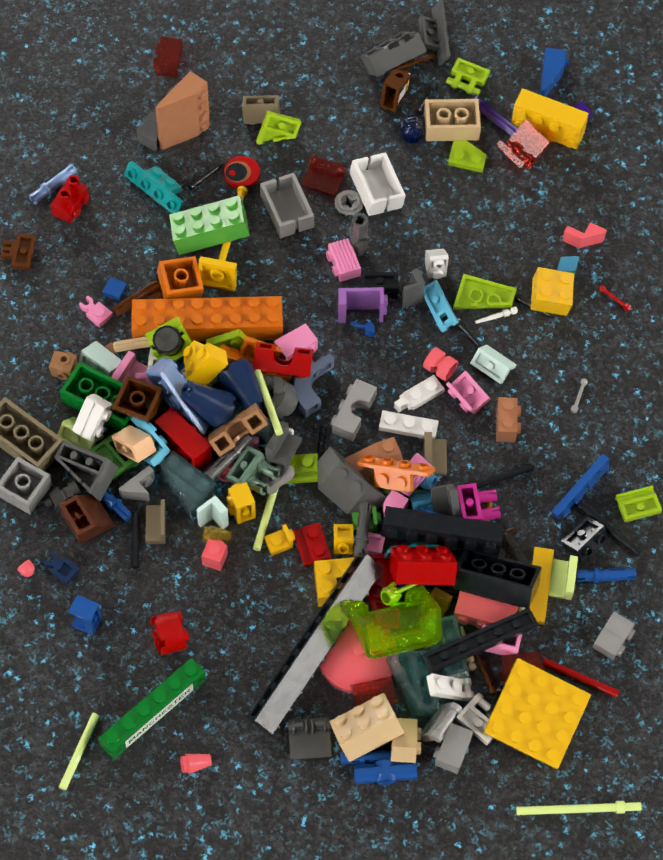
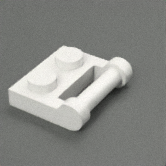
(475, 720)

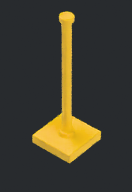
(220, 272)

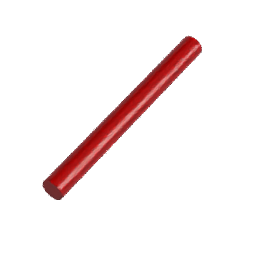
(580, 677)

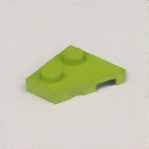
(278, 127)
(466, 156)
(232, 339)

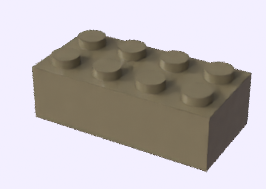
(26, 437)

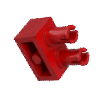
(70, 199)

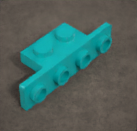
(156, 185)

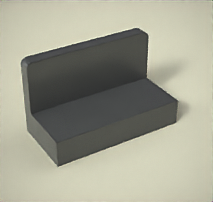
(414, 292)
(282, 447)
(446, 500)

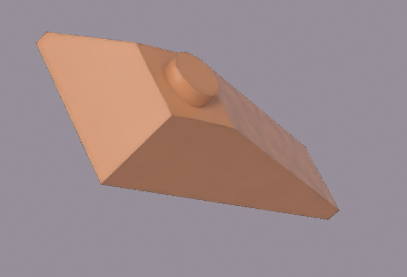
(381, 450)

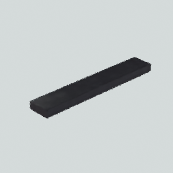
(479, 640)

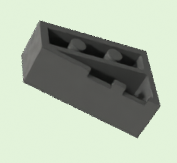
(393, 53)
(87, 467)

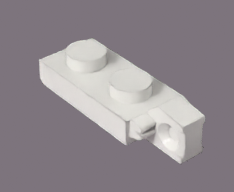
(419, 394)

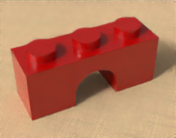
(267, 361)

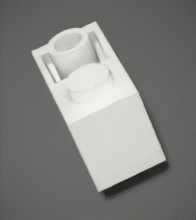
(436, 263)

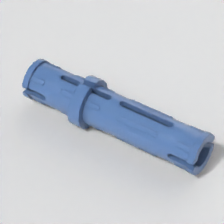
(47, 188)

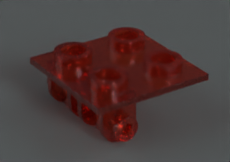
(324, 175)

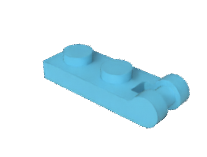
(439, 306)

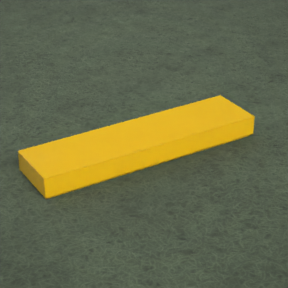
(543, 558)

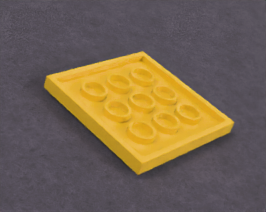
(537, 713)

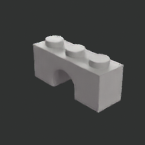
(359, 396)

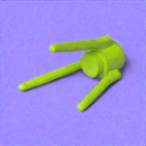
(391, 595)

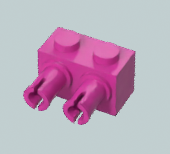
(470, 502)

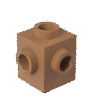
(63, 364)

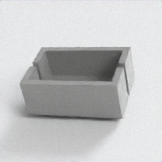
(288, 206)

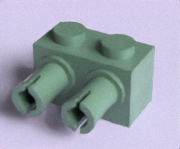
(250, 468)

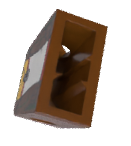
(396, 81)

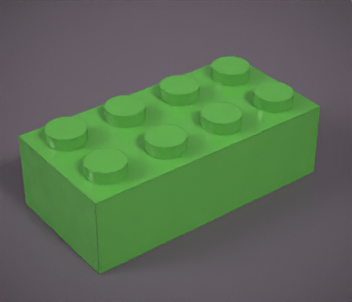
(209, 225)

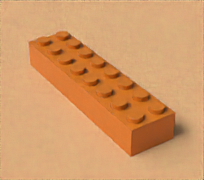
(210, 317)

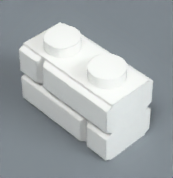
(92, 417)

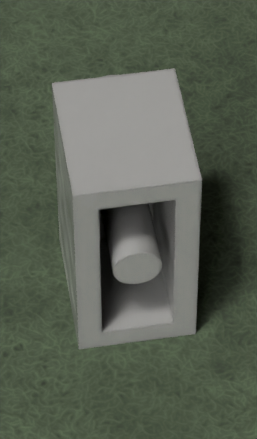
(453, 748)

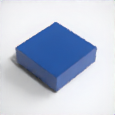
(114, 288)

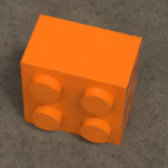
(180, 278)

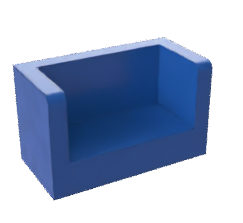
(87, 614)

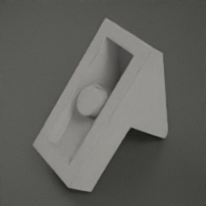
(135, 489)

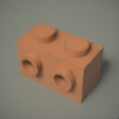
(506, 419)

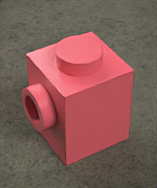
(214, 554)

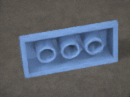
(166, 375)

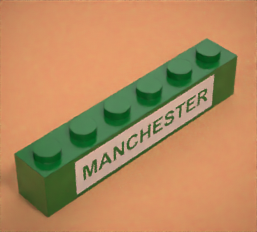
(152, 708)

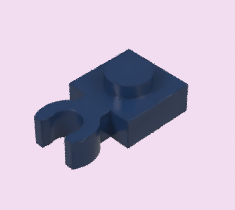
(62, 570)

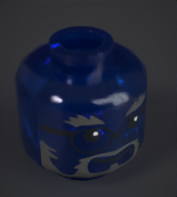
(412, 129)

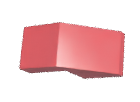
(593, 235)

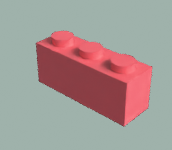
(480, 610)

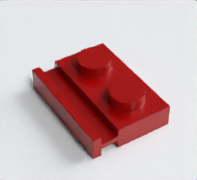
(311, 544)

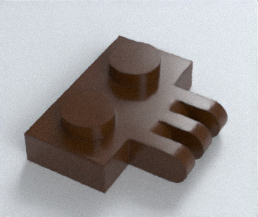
(19, 251)

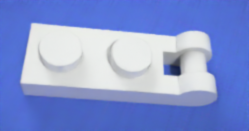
(450, 687)

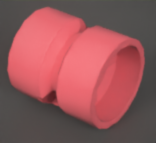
(439, 363)

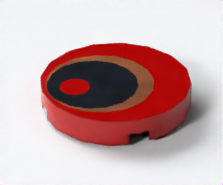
(242, 172)

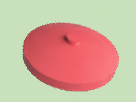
(348, 663)

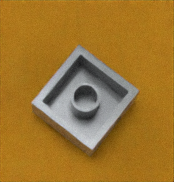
(24, 485)

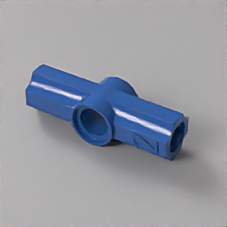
(384, 772)

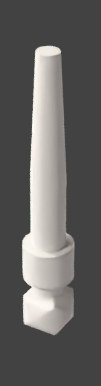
(505, 313)

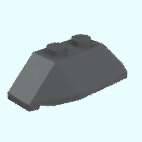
(346, 484)

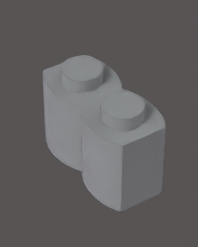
(614, 635)

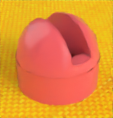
(26, 568)

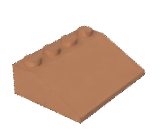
(183, 112)

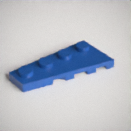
(586, 482)

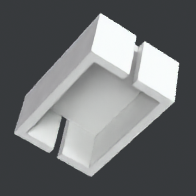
(377, 185)

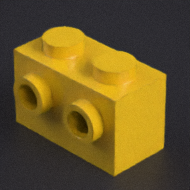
(241, 503)

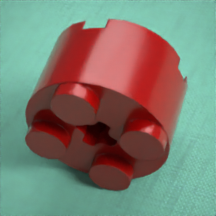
(169, 633)

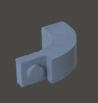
(307, 399)

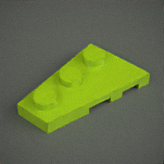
(483, 294)

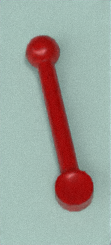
(602, 289)

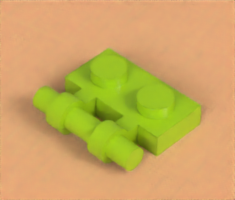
(470, 72)

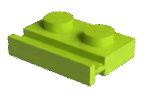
(305, 468)
(638, 504)

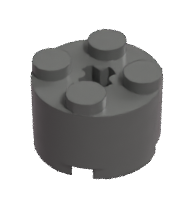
(282, 396)

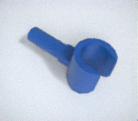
(368, 327)

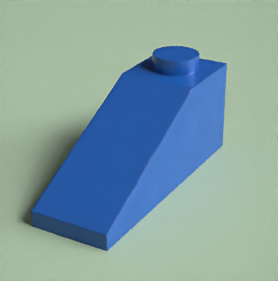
(553, 68)

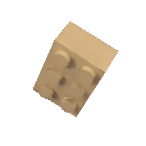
(452, 119)
(366, 727)

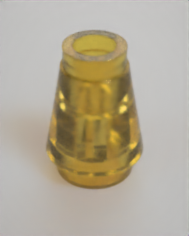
(214, 532)

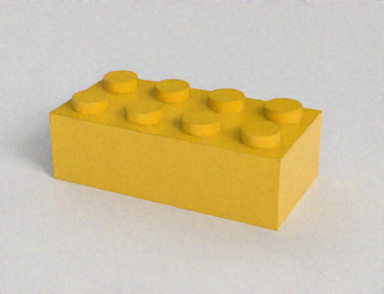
(553, 119)

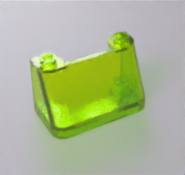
(397, 627)

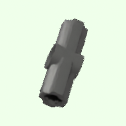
(359, 233)

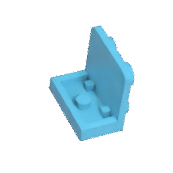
(160, 442)

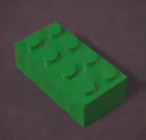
(89, 381)

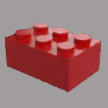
(184, 438)
(422, 565)

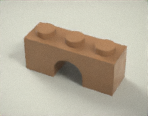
(228, 434)

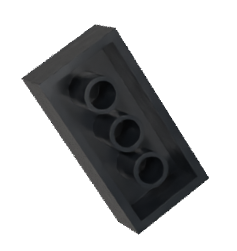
(497, 578)

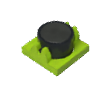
(169, 340)

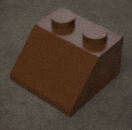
(139, 399)

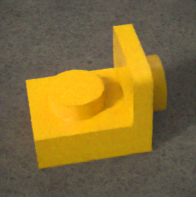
(343, 539)
(280, 540)

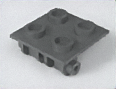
(309, 738)

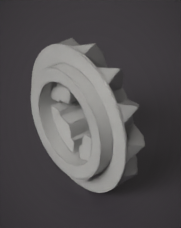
(353, 197)

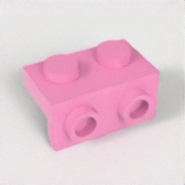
(468, 392)

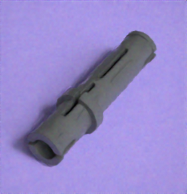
(227, 458)
(361, 538)

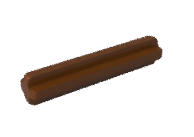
(126, 304)

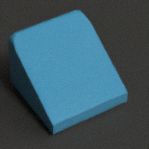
(568, 264)

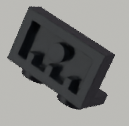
(585, 538)

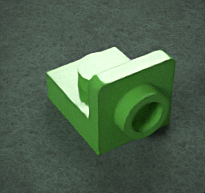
(375, 519)

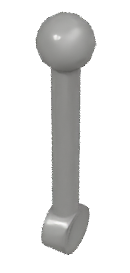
(574, 409)

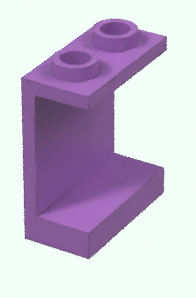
(361, 300)

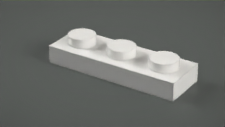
(407, 424)

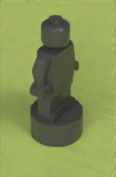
(58, 496)

